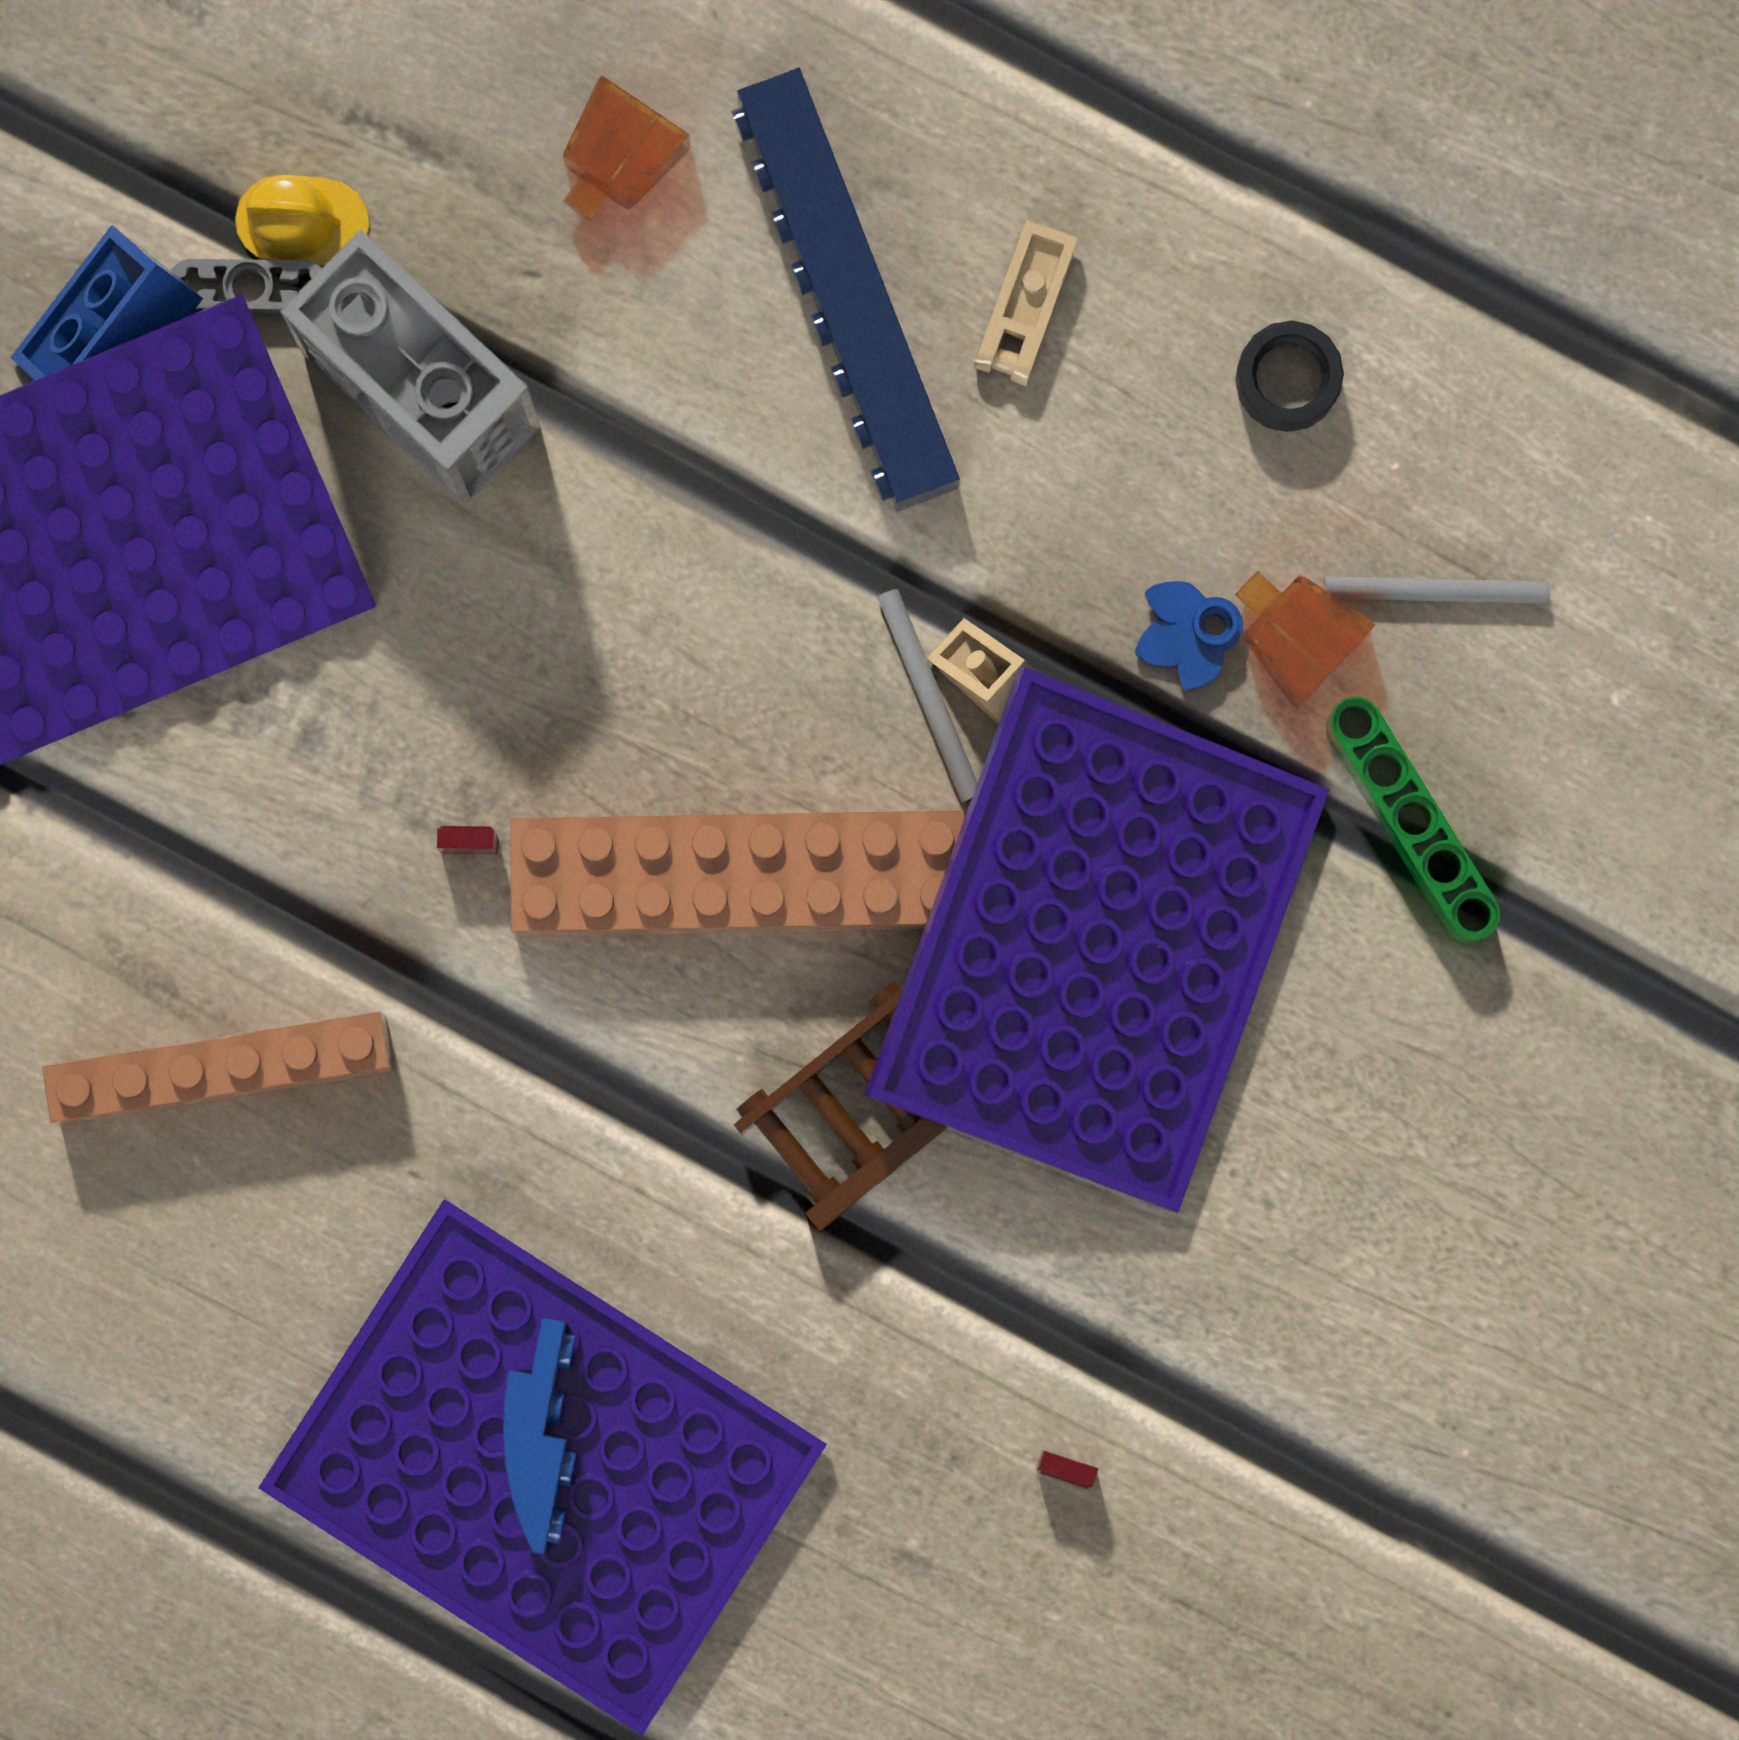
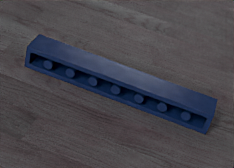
(847, 290)

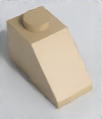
(978, 667)

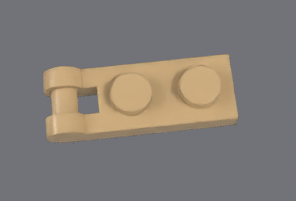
(1026, 300)

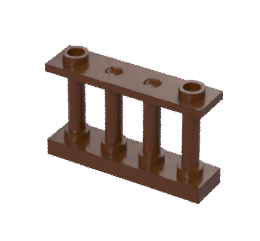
(871, 1159)

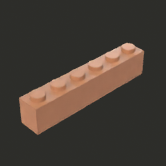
(218, 1069)

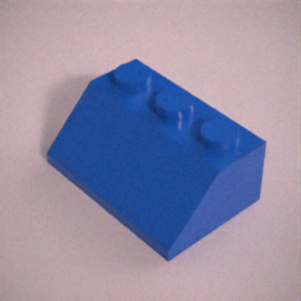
(105, 303)

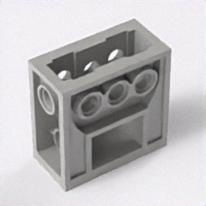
(406, 361)

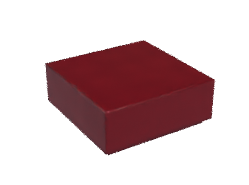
(466, 840)
(1066, 1469)

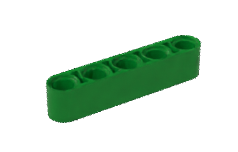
(1412, 792)

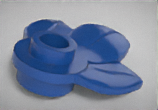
(1180, 634)

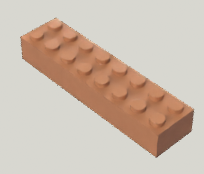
(728, 872)

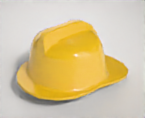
(299, 218)

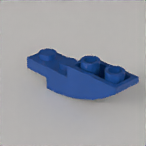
(534, 1460)

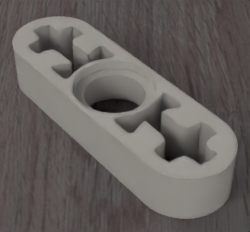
(208, 270)

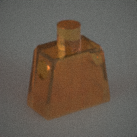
(619, 150)
(1300, 633)

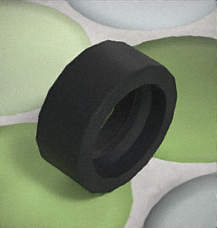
(1296, 334)

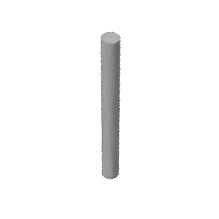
(1437, 589)
(929, 694)

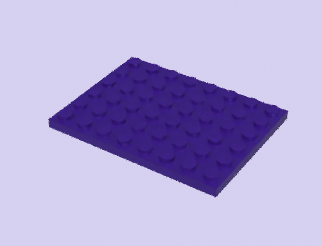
(157, 527)
(1097, 941)
(664, 1495)

